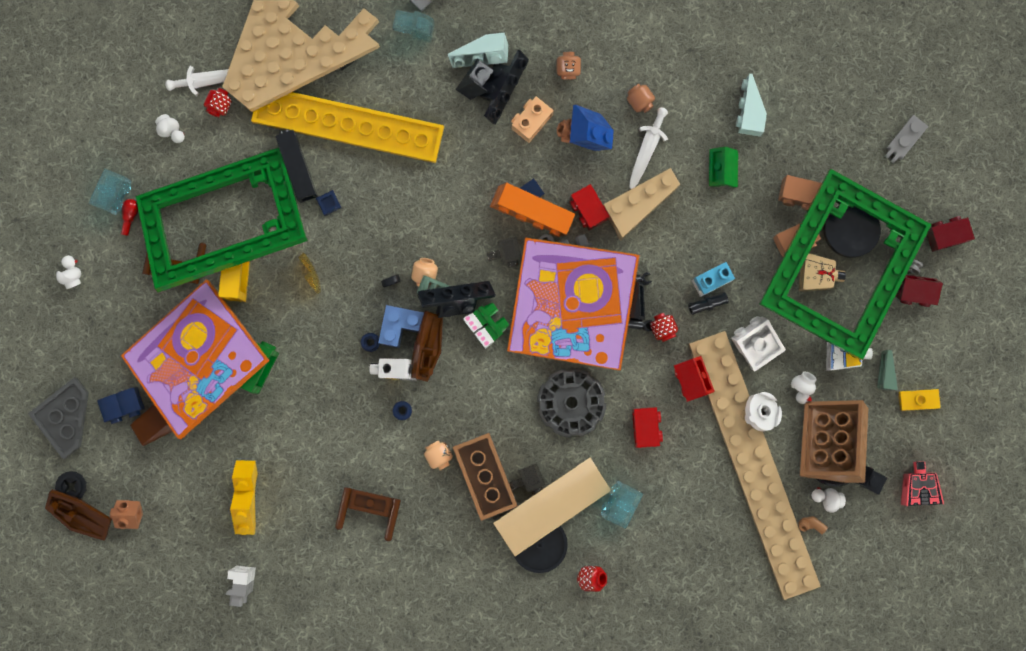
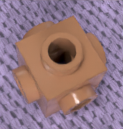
(126, 514)

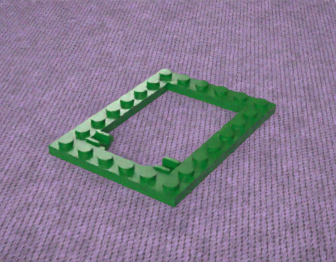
(264, 167)
(901, 224)

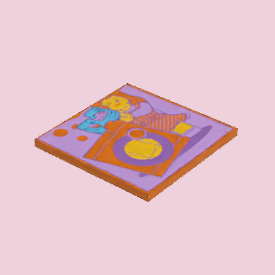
(573, 303)
(194, 359)

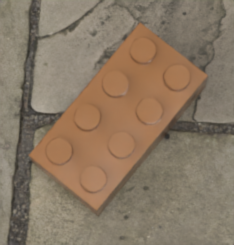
(485, 476)

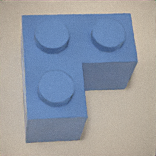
(396, 321)

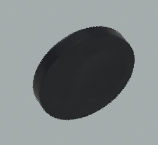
(853, 233)
(545, 553)

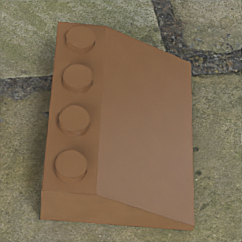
(835, 441)

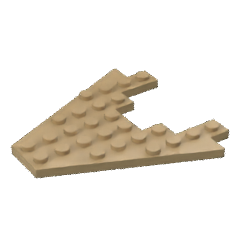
(280, 57)

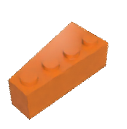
(532, 209)

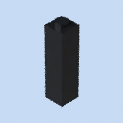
(296, 165)

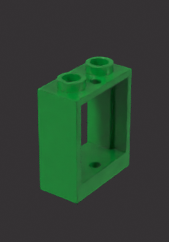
(257, 381)

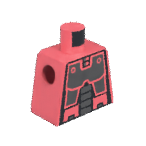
(921, 487)

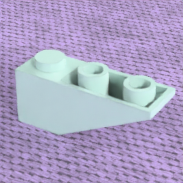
(488, 49)
(752, 109)

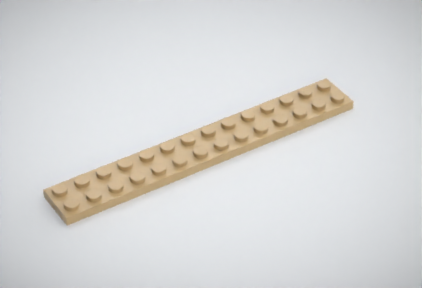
(756, 470)

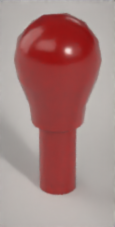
(129, 211)

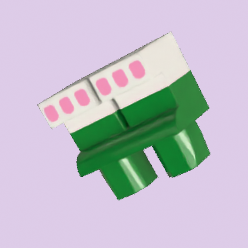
(482, 317)

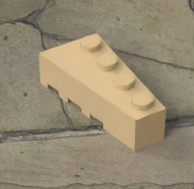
(636, 204)

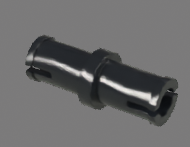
(708, 303)

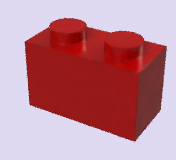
(589, 207)
(693, 378)
(646, 427)

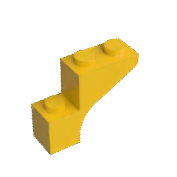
(243, 500)

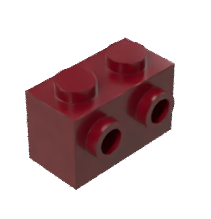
(950, 234)
(920, 290)

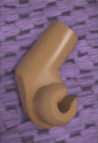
(810, 523)

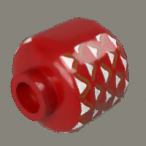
(217, 102)
(664, 327)
(592, 578)

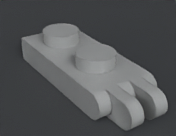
(906, 138)

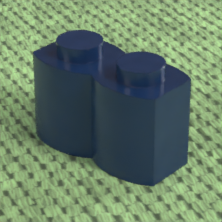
(120, 405)

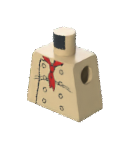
(819, 274)

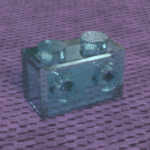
(110, 192)
(621, 504)

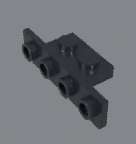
(501, 85)
(456, 299)

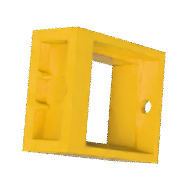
(234, 283)

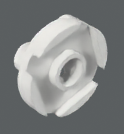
(754, 415)

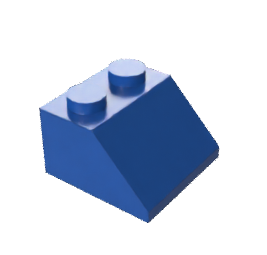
(590, 130)

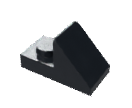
(473, 81)
(873, 481)

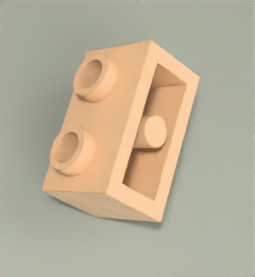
(531, 119)

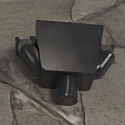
(638, 304)

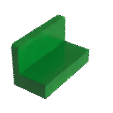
(723, 167)

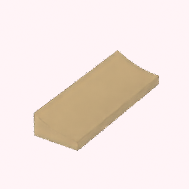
(552, 507)

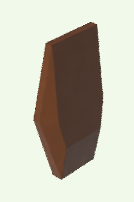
(427, 346)
(150, 426)
(78, 515)

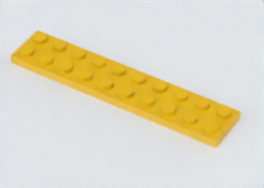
(353, 125)

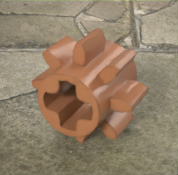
(564, 130)

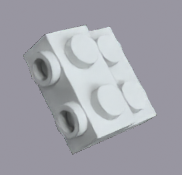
(758, 342)

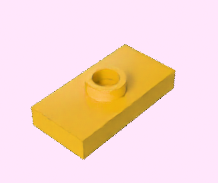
(919, 399)

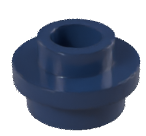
(365, 338)
(397, 406)

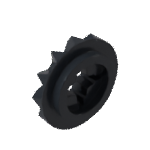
(71, 477)

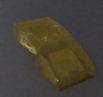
(312, 277)

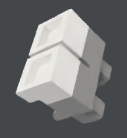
(242, 584)

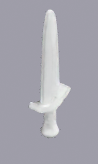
(198, 80)
(648, 146)

